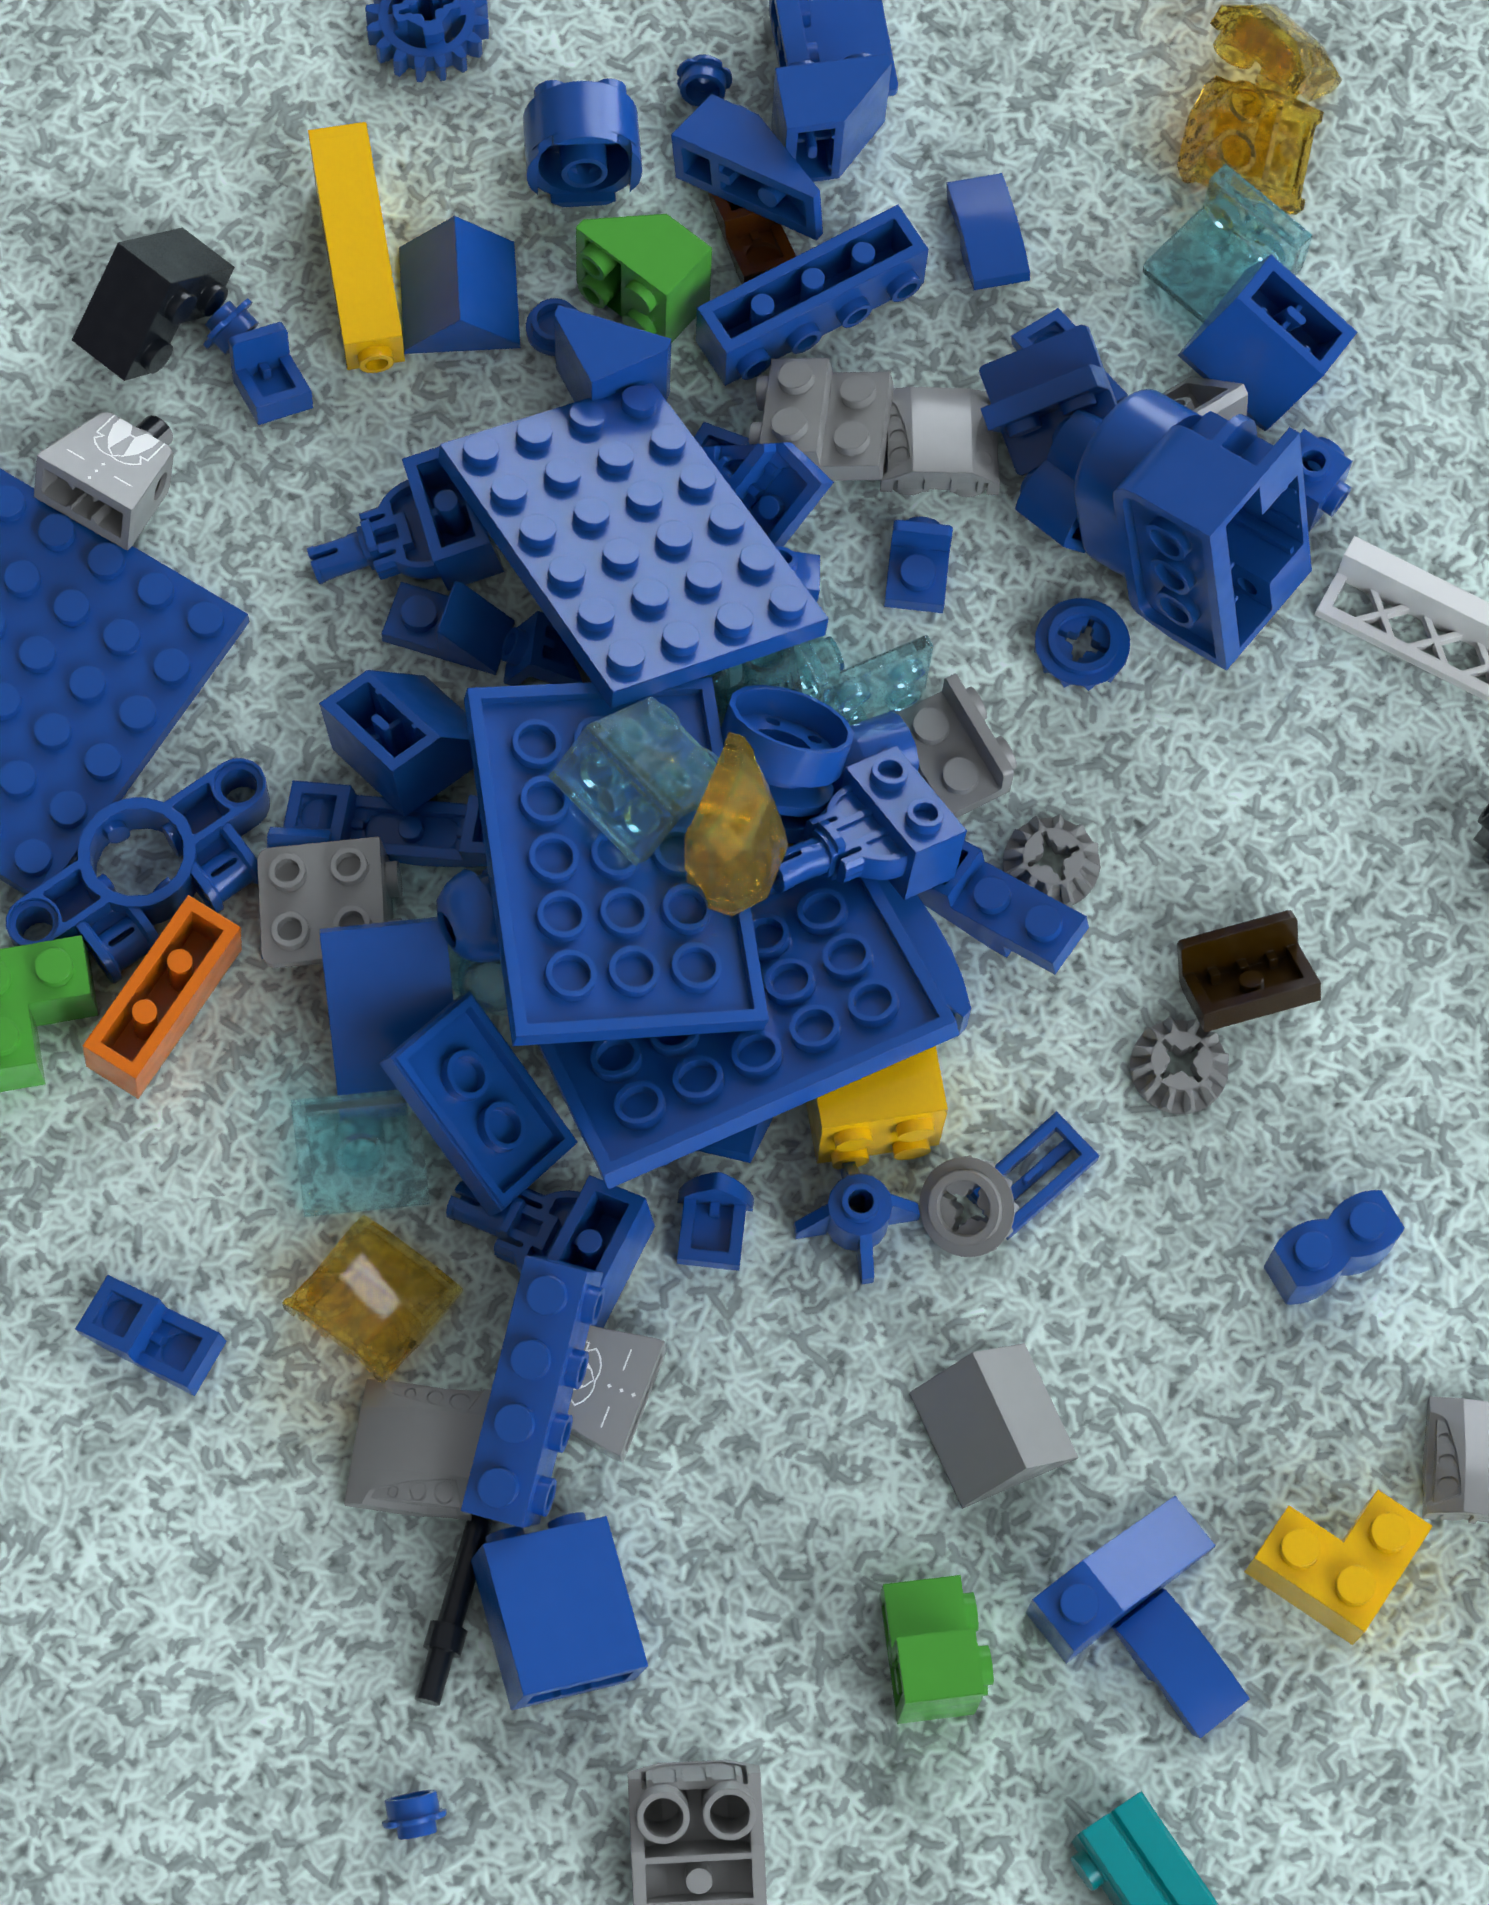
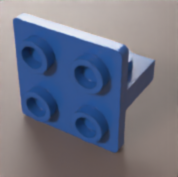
(1041, 388)

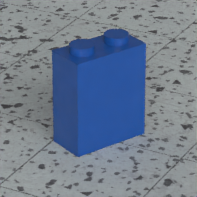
(558, 1610)

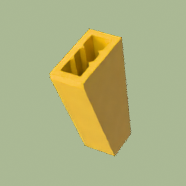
(356, 247)

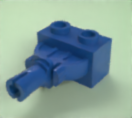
(415, 531)
(879, 828)
(583, 1228)

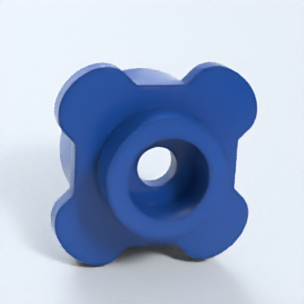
(229, 322)

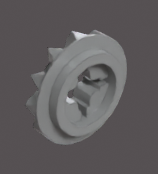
(1078, 871)
(1179, 1092)
(942, 1211)

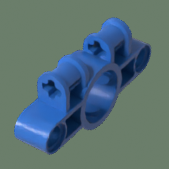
(196, 824)

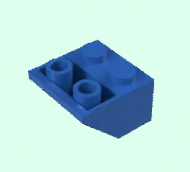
(830, 110)
(1270, 338)
(399, 735)

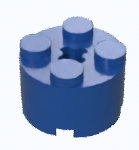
(582, 141)

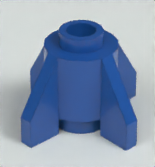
(858, 1230)

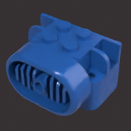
(1195, 519)

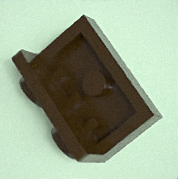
(1246, 971)

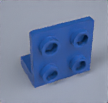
(829, 31)

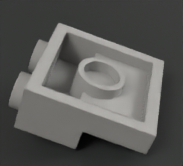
(827, 415)

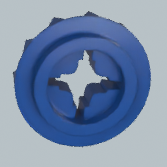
(1071, 619)

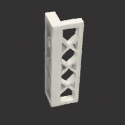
(1419, 595)

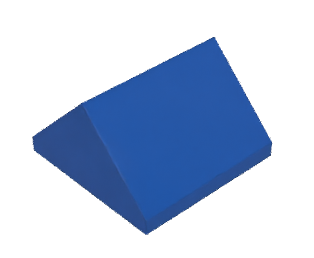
(459, 290)
(607, 356)

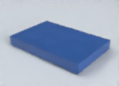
(379, 992)
(478, 1103)

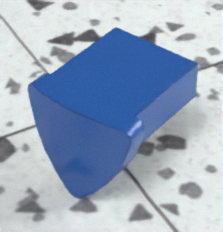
(713, 1221)

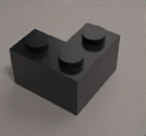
(145, 297)

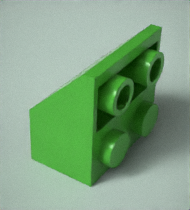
(644, 270)

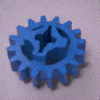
(404, 35)

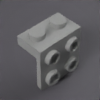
(319, 889)

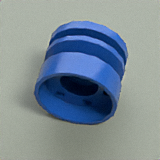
(797, 746)

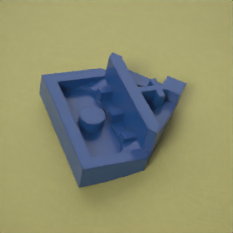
(773, 483)

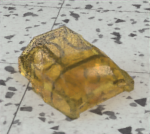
(1287, 53)
(1253, 136)
(735, 834)
(374, 1297)

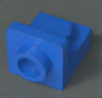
(918, 565)
(537, 652)

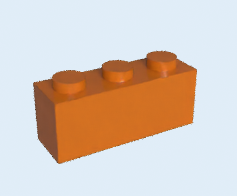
(162, 996)

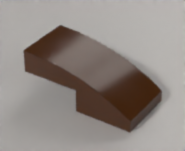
(751, 239)

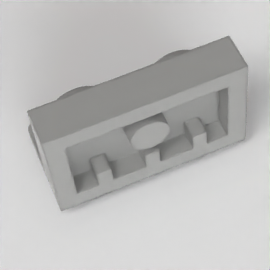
(958, 748)

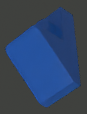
(450, 627)

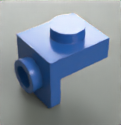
(268, 374)

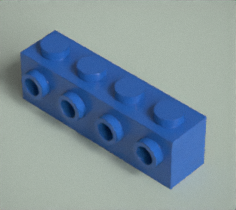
(812, 296)
(533, 1392)

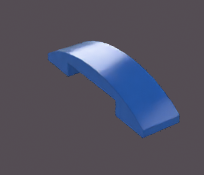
(429, 836)

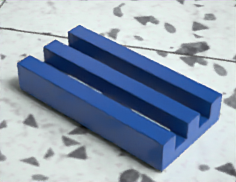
(1071, 1141)

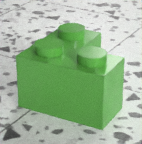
(38, 988)
(934, 1649)

